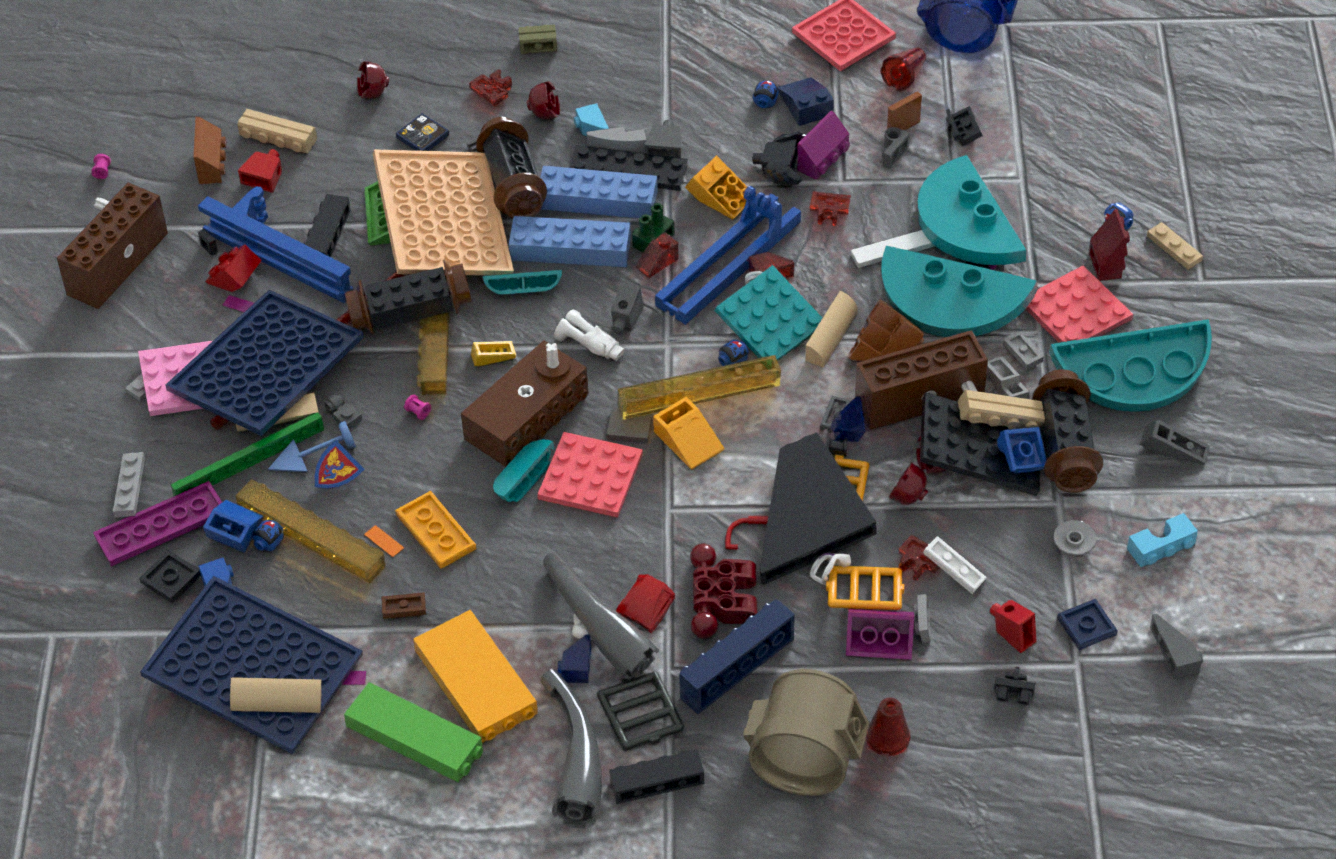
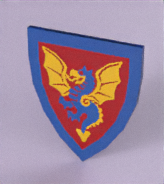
(336, 467)

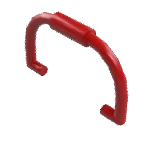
(750, 520)

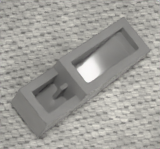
(617, 139)
(1006, 379)

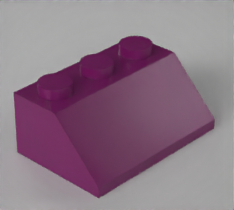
(822, 146)
(880, 633)

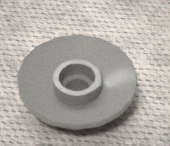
(1074, 531)

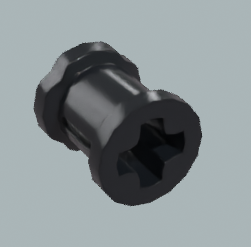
(837, 446)

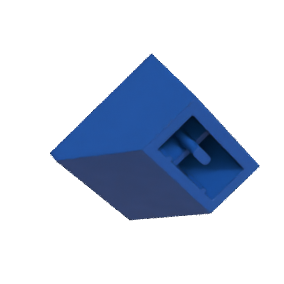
(232, 525)

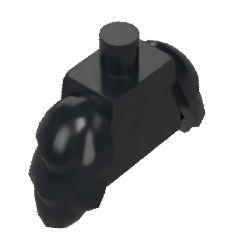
(780, 159)

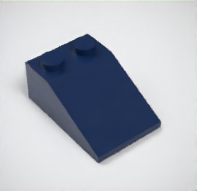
(807, 100)

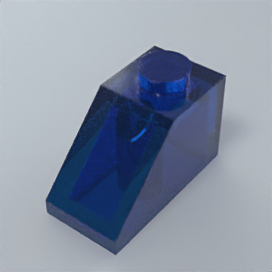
(849, 422)
(576, 661)

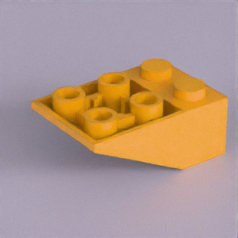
(718, 188)
(687, 433)

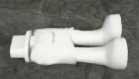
(595, 339)

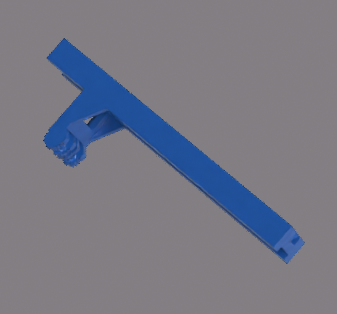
(755, 210)
(245, 225)

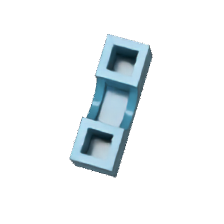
(1148, 548)

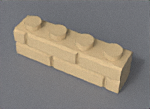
(277, 131)
(1000, 410)

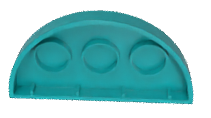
(964, 217)
(952, 295)
(1138, 367)

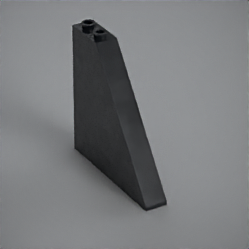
(810, 510)

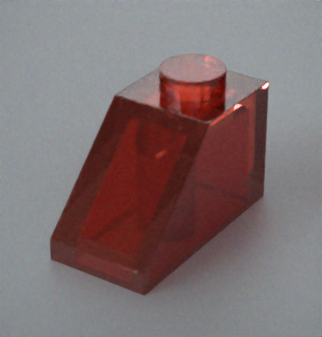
(658, 255)
(764, 260)

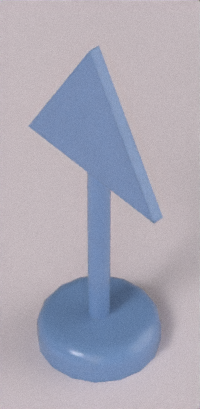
(292, 460)

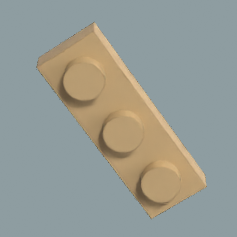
(1174, 245)

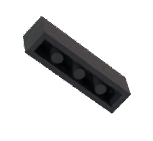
(328, 224)
(656, 776)

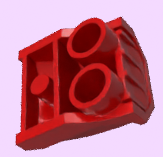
(646, 602)

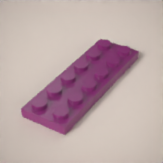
(157, 524)

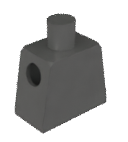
(664, 140)
(626, 307)

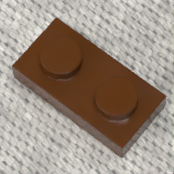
(403, 605)

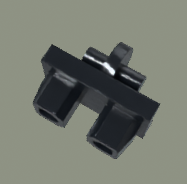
(1004, 686)

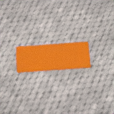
(384, 541)

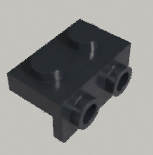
(964, 125)

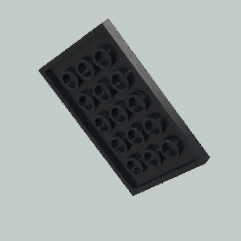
(967, 446)

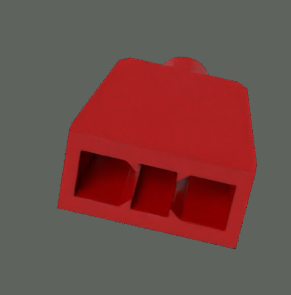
(261, 170)
(1015, 624)

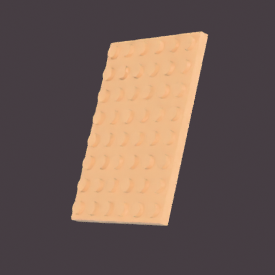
(441, 210)

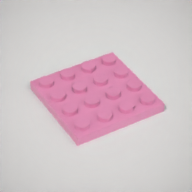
(158, 368)

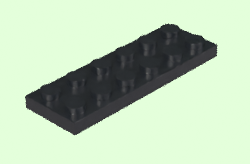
(669, 170)

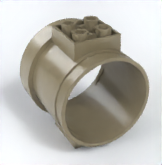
(806, 732)

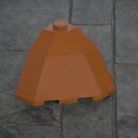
(885, 334)

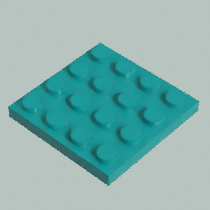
(769, 315)

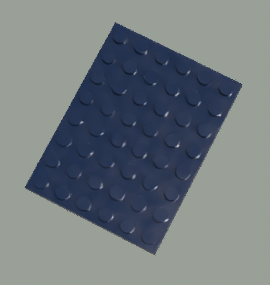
(264, 362)
(244, 637)

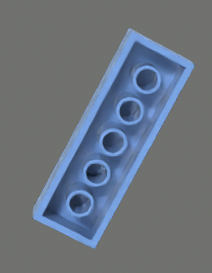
(599, 192)
(570, 241)

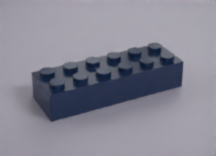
(736, 656)

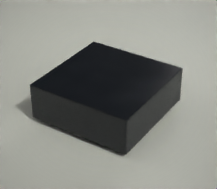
(207, 242)

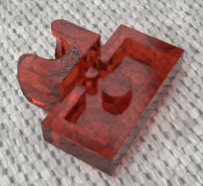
(492, 89)
(829, 206)
(914, 557)

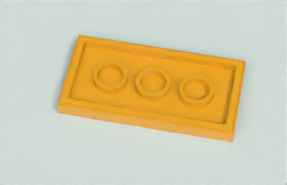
(435, 529)

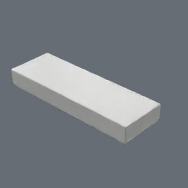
(954, 565)

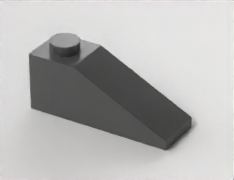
(1173, 443)
(1176, 648)

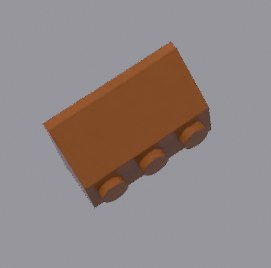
(209, 152)

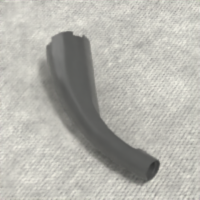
(612, 633)
(581, 779)

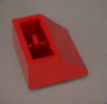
(233, 268)

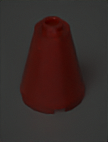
(902, 68)
(888, 728)

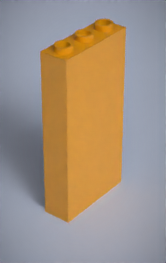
(475, 676)

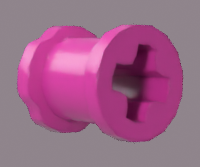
(101, 165)
(417, 407)

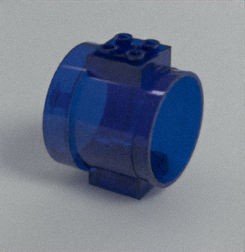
(965, 24)

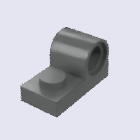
(895, 144)

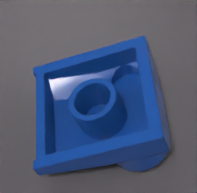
(1022, 449)

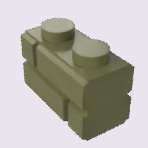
(537, 39)

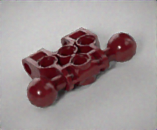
(715, 591)

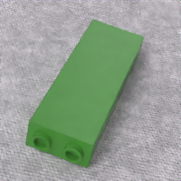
(414, 732)

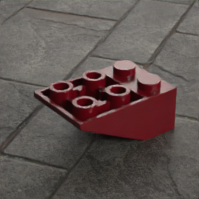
(1109, 248)

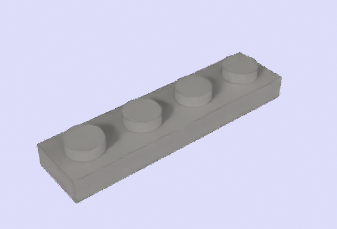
(129, 484)

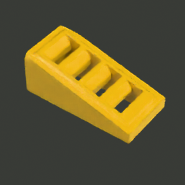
(481, 355)

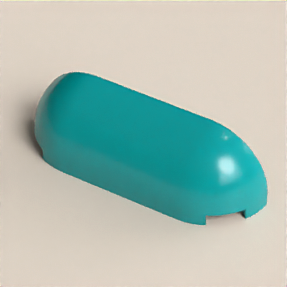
(523, 282)
(523, 470)

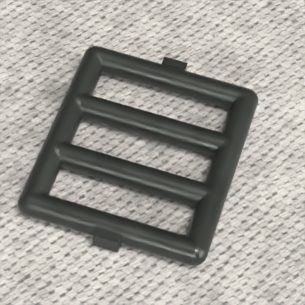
(619, 728)

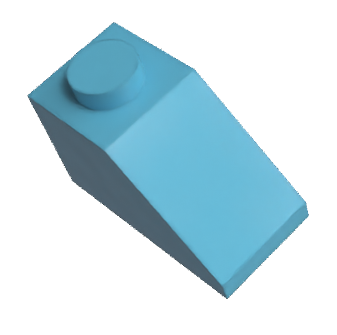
(589, 119)

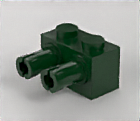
(652, 227)

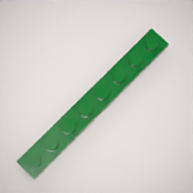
(252, 454)

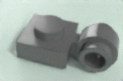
(342, 413)

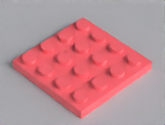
(843, 33)
(1077, 307)
(590, 474)

